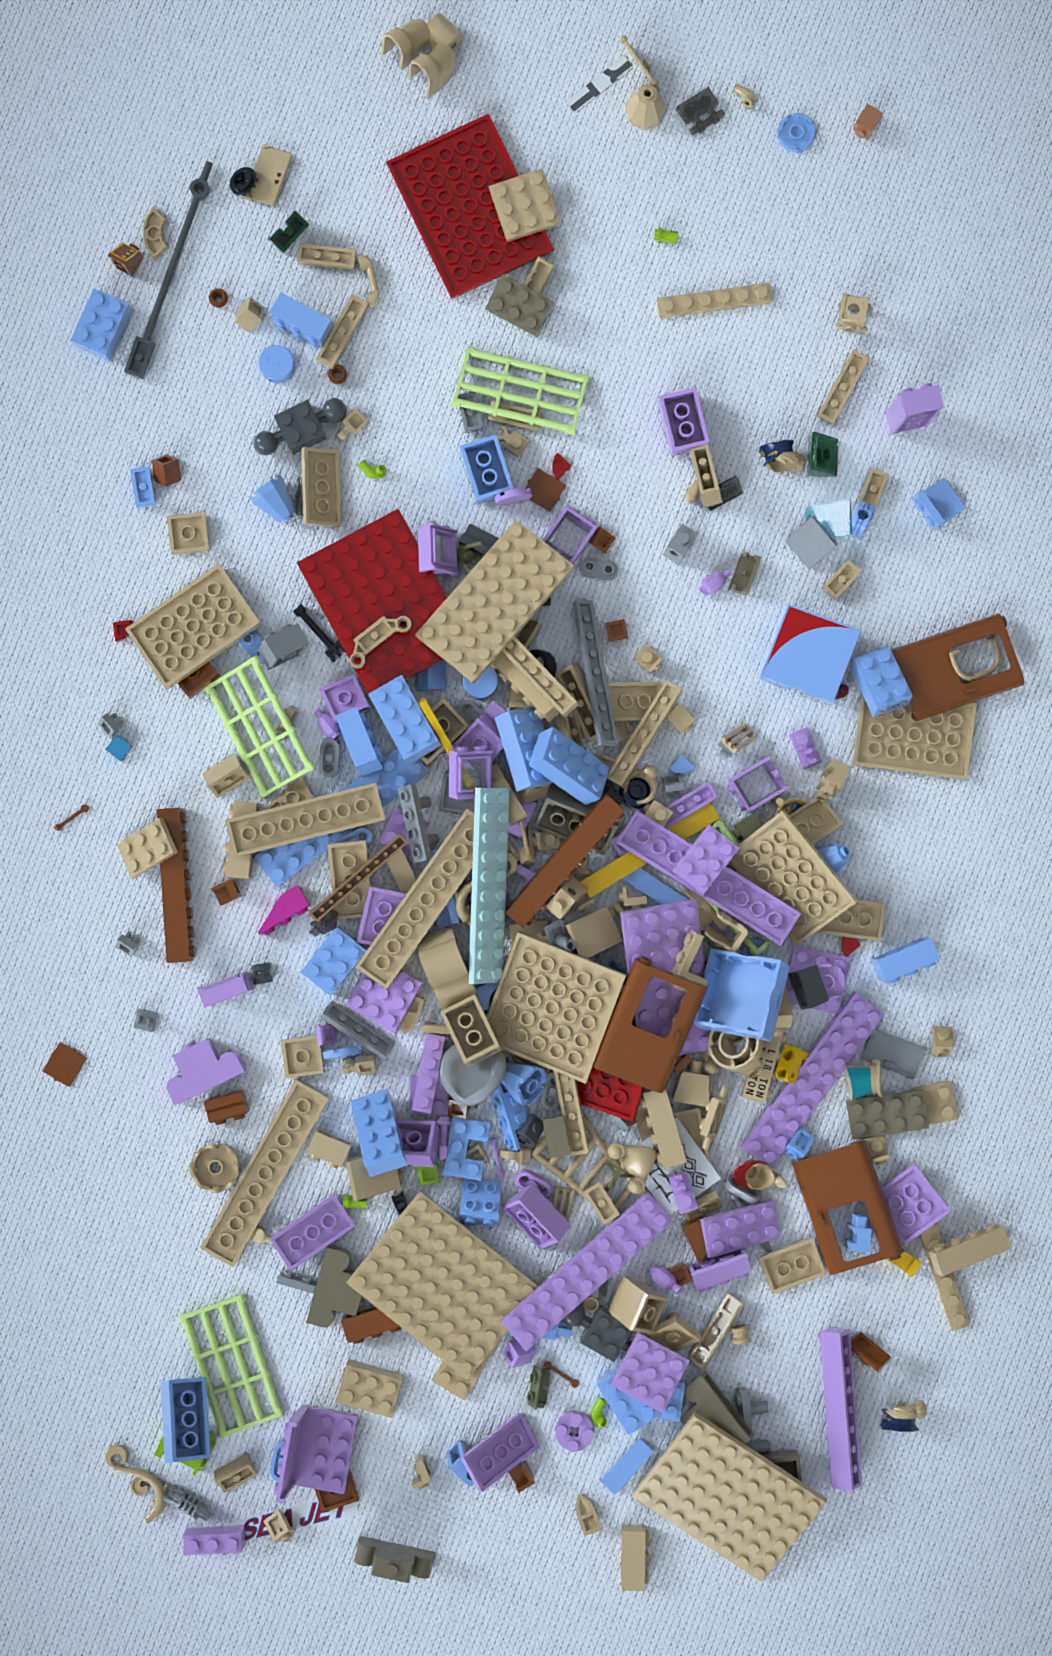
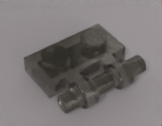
(697, 106)

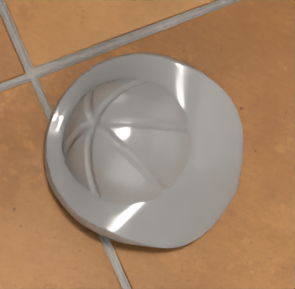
(473, 1083)

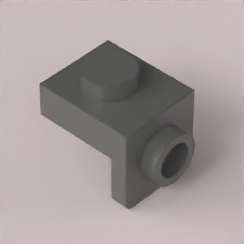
(531, 1130)

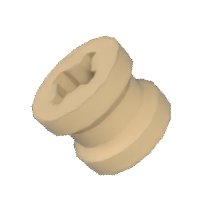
(740, 1334)

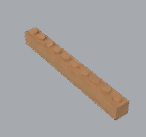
(358, 877)

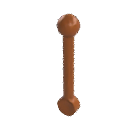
(84, 808)
(574, 1383)

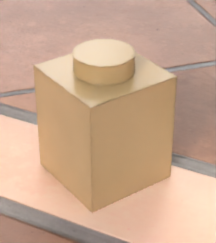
(680, 719)

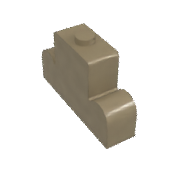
(331, 1289)
(715, 1407)
(393, 1560)

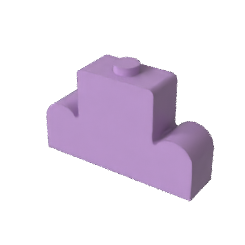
(202, 1070)

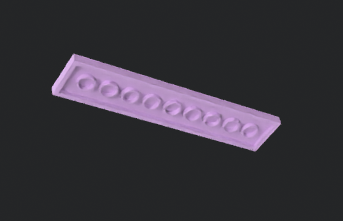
(728, 892)
(815, 1078)
(586, 1271)

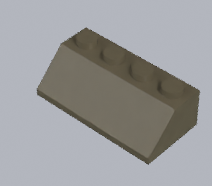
(563, 812)

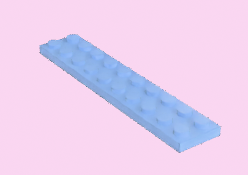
(287, 860)

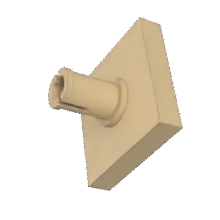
(675, 1333)

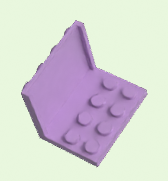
(316, 1451)

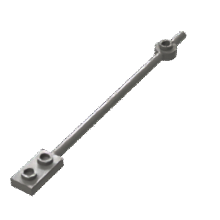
(143, 347)

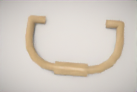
(982, 674)

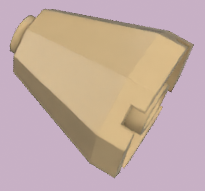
(645, 107)

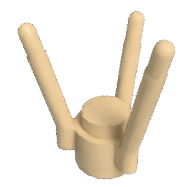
(526, 854)

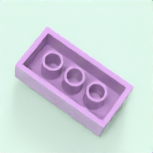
(914, 408)

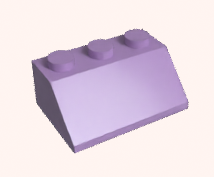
(536, 1216)
(720, 1269)

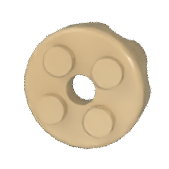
(203, 1174)

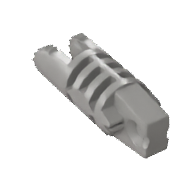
(188, 1504)

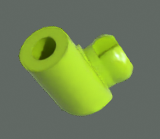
(372, 472)
(597, 1413)

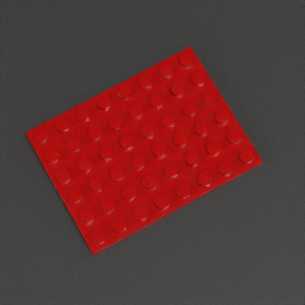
(453, 209)
(375, 577)

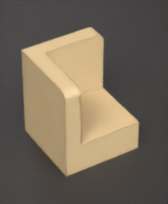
(249, 314)

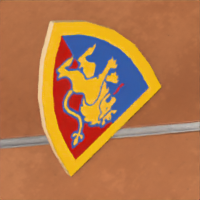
(788, 805)

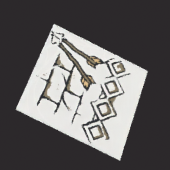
(698, 1168)

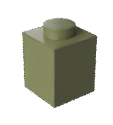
(746, 826)

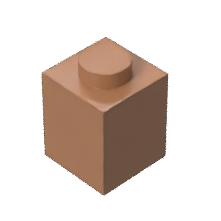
(867, 121)

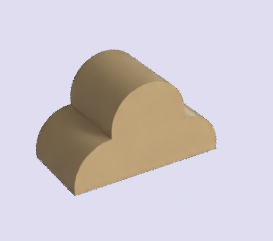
(445, 967)

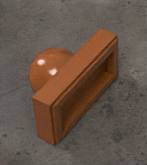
(869, 1352)

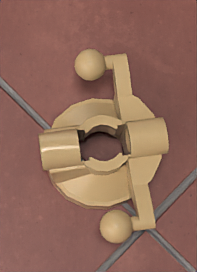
(724, 1053)

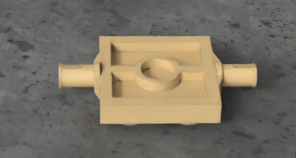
(711, 1124)

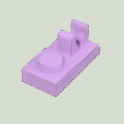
(805, 748)
(683, 1192)

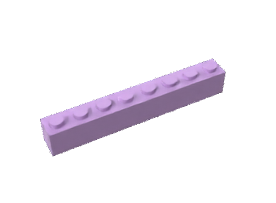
(840, 1408)

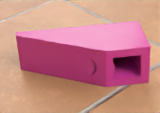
(287, 905)

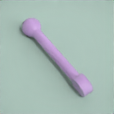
(500, 1173)

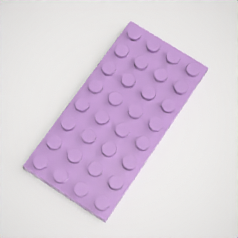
(660, 935)

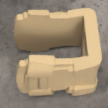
(853, 322)
(723, 942)

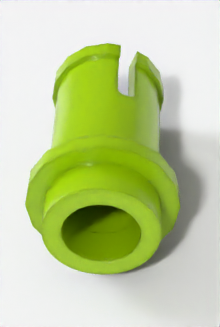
(665, 235)
(349, 1202)

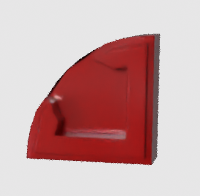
(560, 466)
(119, 629)
(849, 945)

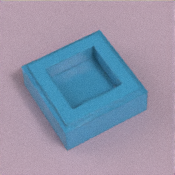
(118, 747)

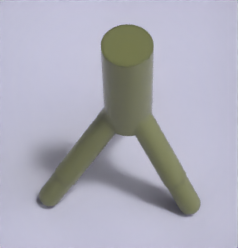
(615, 1175)

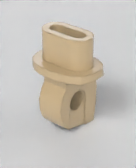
(583, 872)
(520, 1156)

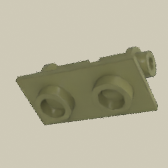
(537, 1396)

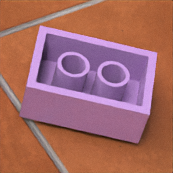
(683, 421)
(705, 860)

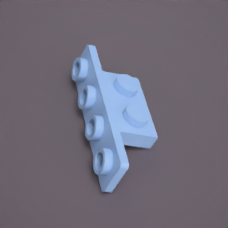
(510, 1116)

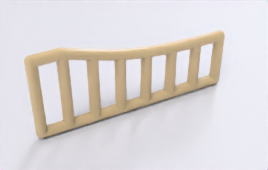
(566, 1177)

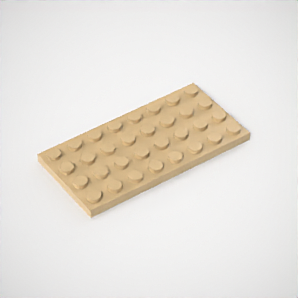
(494, 601)

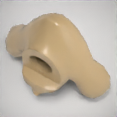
(635, 1161)

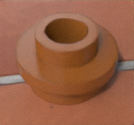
(215, 293)
(338, 368)

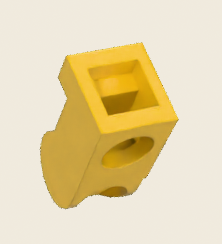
(790, 1063)
(907, 1263)

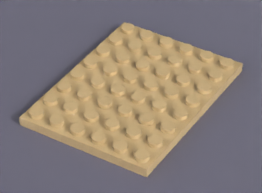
(441, 1284)
(729, 1497)

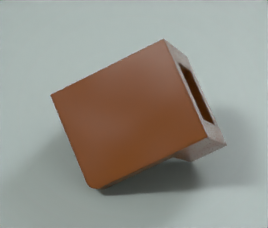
(166, 470)
(226, 891)
(522, 1476)

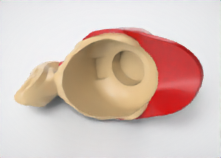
(758, 1175)

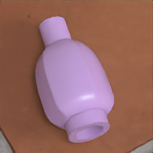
(714, 582)
(327, 725)
(664, 1278)

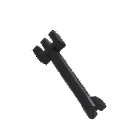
(332, 647)

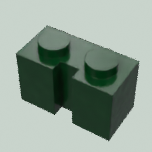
(294, 227)

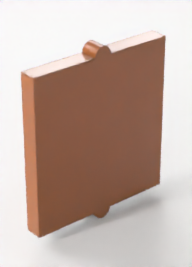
(545, 489)
(64, 1064)

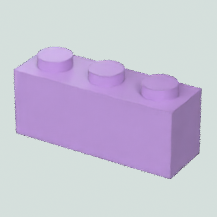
(214, 1540)

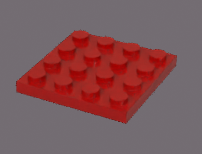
(610, 1095)

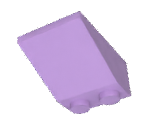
(420, 1141)

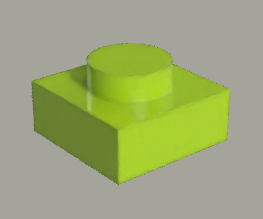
(428, 1175)

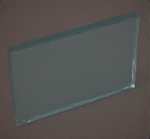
(833, 517)

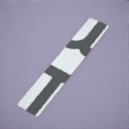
(599, 84)

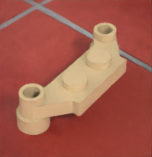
(374, 636)

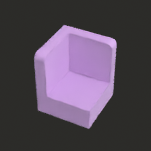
(517, 1355)

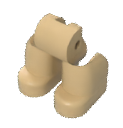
(417, 35)

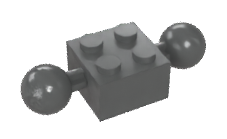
(300, 426)
(602, 1331)

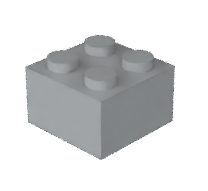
(282, 646)

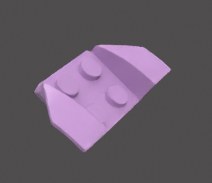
(483, 731)

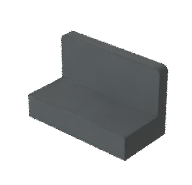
(475, 534)
(808, 987)

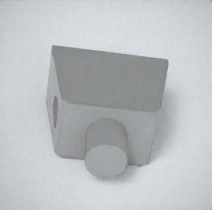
(680, 544)

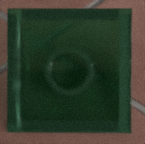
(822, 455)

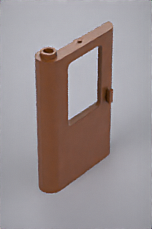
(935, 681)
(638, 1053)
(840, 1179)

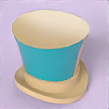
(864, 1080)

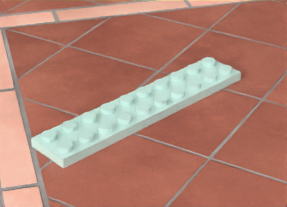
(488, 885)

